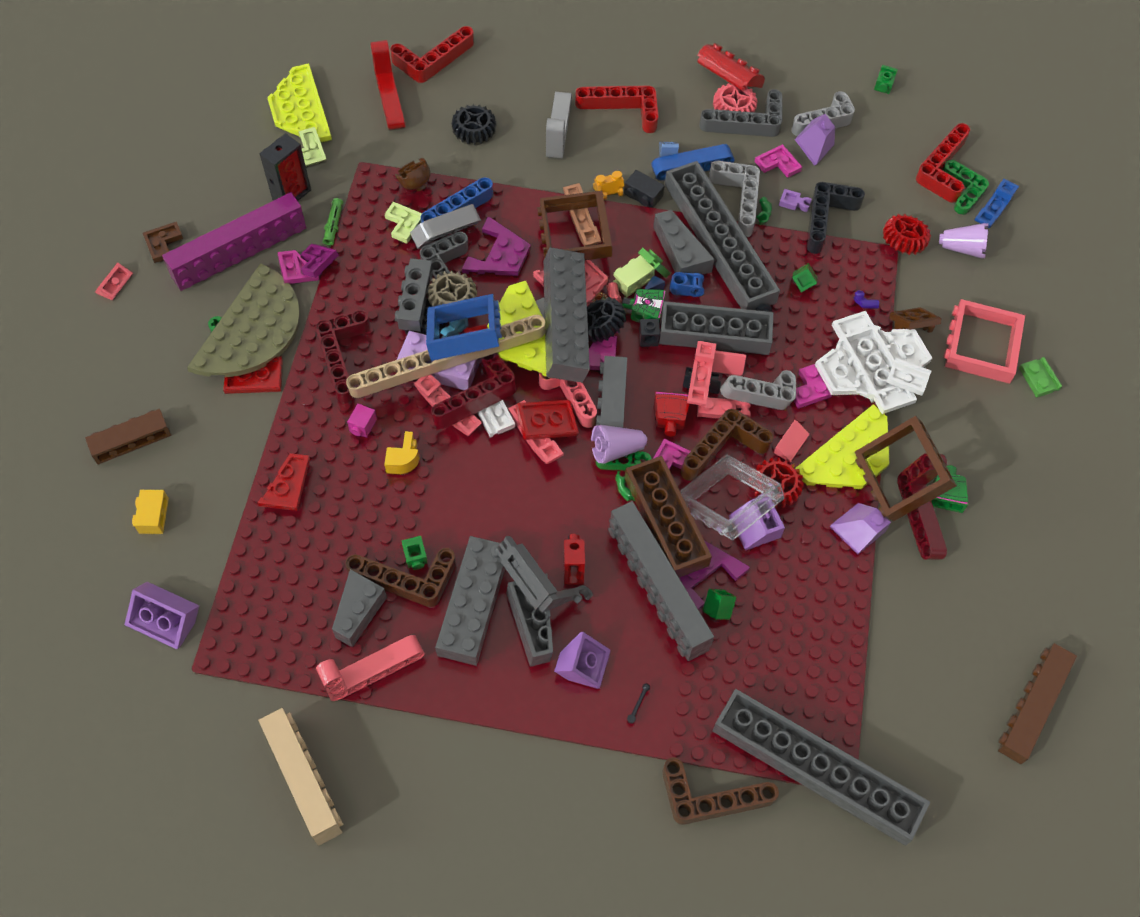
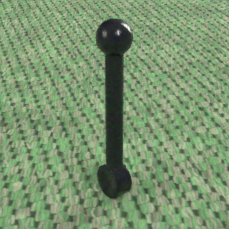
(631, 718)

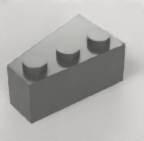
(357, 607)

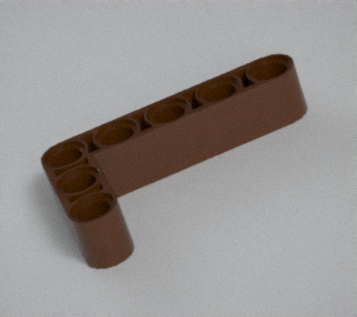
(729, 425)
(404, 579)
(712, 800)

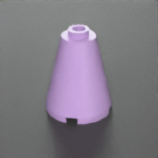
(966, 240)
(616, 442)

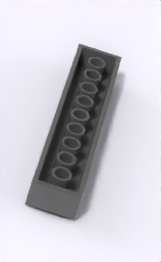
(721, 236)
(822, 767)

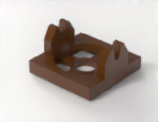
(922, 317)

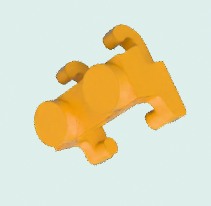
(609, 184)

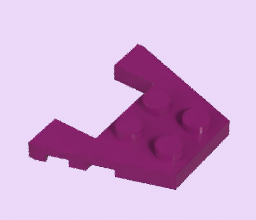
(506, 254)
(719, 558)

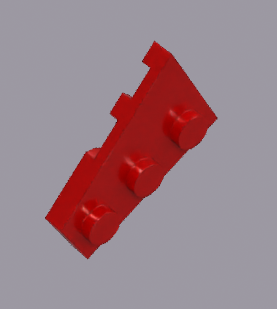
(288, 485)

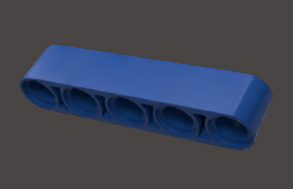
(704, 156)
(475, 194)

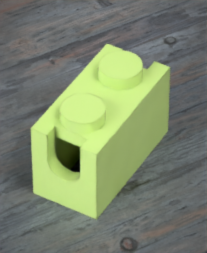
(633, 275)

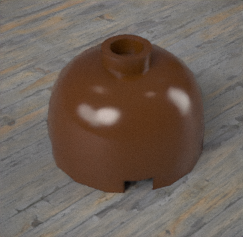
(414, 175)

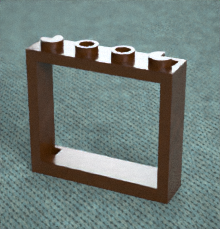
(572, 202)
(920, 498)

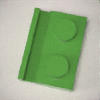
(654, 260)
(1040, 377)

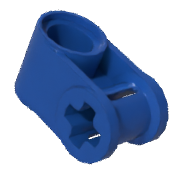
(686, 284)

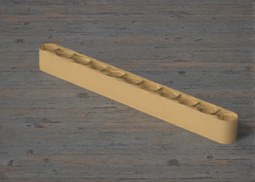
(423, 369)

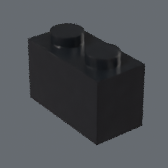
(644, 189)

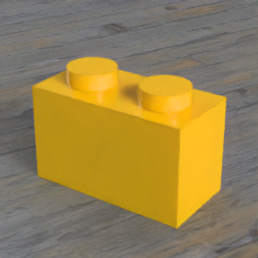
(150, 511)

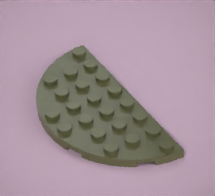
(253, 328)

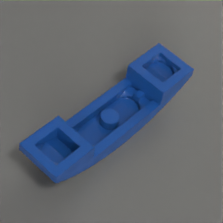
(997, 203)

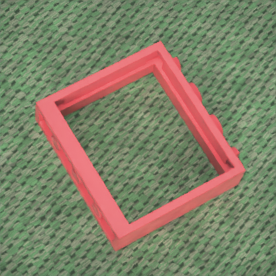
(979, 367)

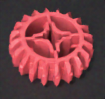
(734, 99)

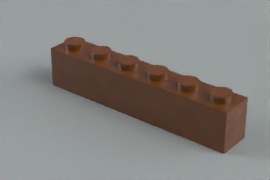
(1037, 703)

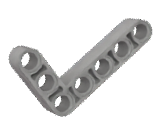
(557, 125)
(740, 176)

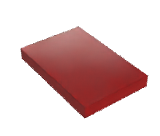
(262, 380)
(546, 419)

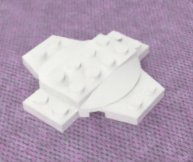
(865, 360)

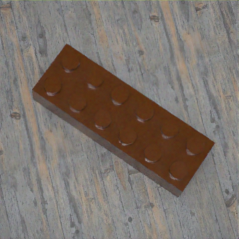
(667, 516)

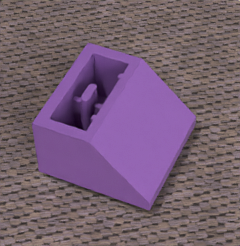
(763, 530)

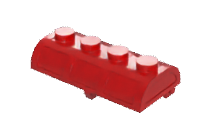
(729, 68)

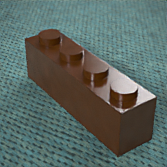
(128, 436)

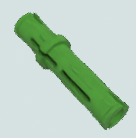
(329, 236)

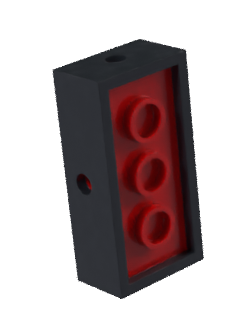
(285, 168)

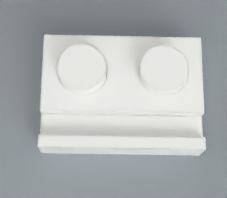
(908, 376)
(496, 418)

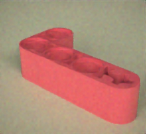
(573, 394)

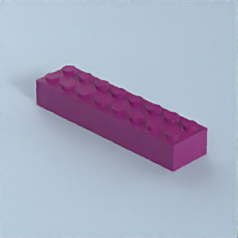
(235, 241)

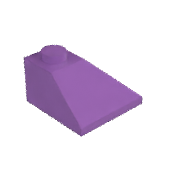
(817, 138)
(861, 526)
(583, 661)

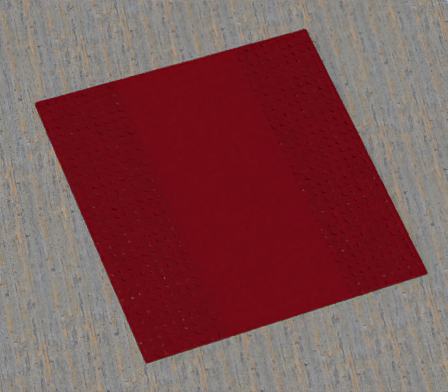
(797, 612)

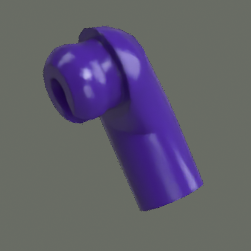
(865, 303)

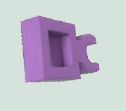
(792, 200)

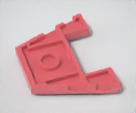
(594, 279)

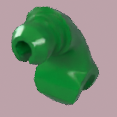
(766, 206)
(623, 490)

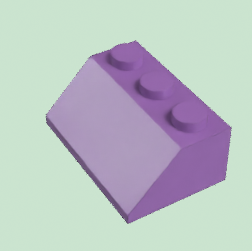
(161, 614)

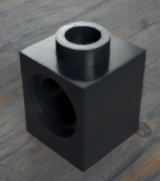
(649, 332)

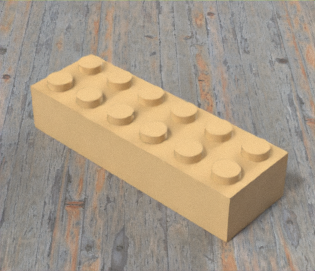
(301, 778)

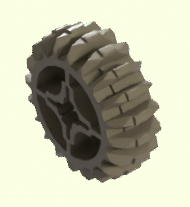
(459, 285)

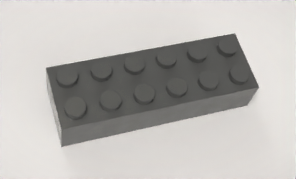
(726, 327)
(471, 602)

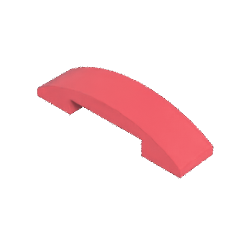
(701, 373)
(433, 393)
(544, 448)

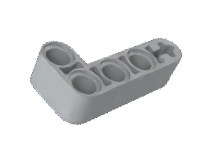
(839, 113)
(444, 225)
(773, 395)

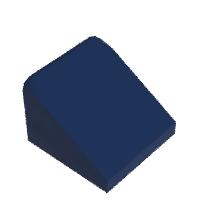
(655, 284)

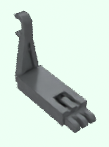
(533, 580)

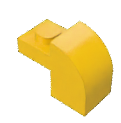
(402, 459)

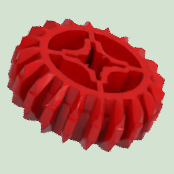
(906, 234)
(786, 476)

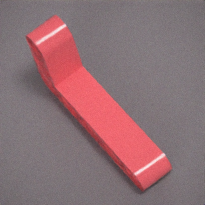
(369, 669)

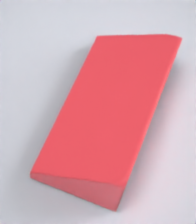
(114, 282)
(728, 363)
(791, 441)

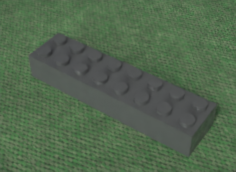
(565, 315)
(660, 581)

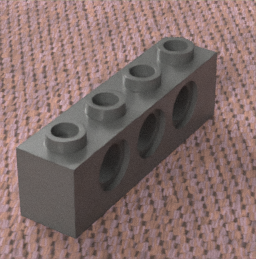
(407, 318)

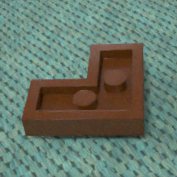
(159, 238)

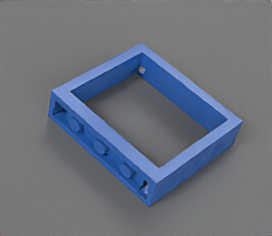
(465, 342)

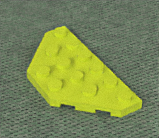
(298, 105)
(516, 305)
(835, 461)

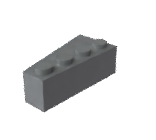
(680, 245)
(613, 391)
(532, 626)

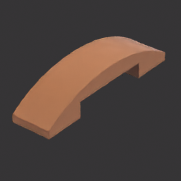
(582, 220)

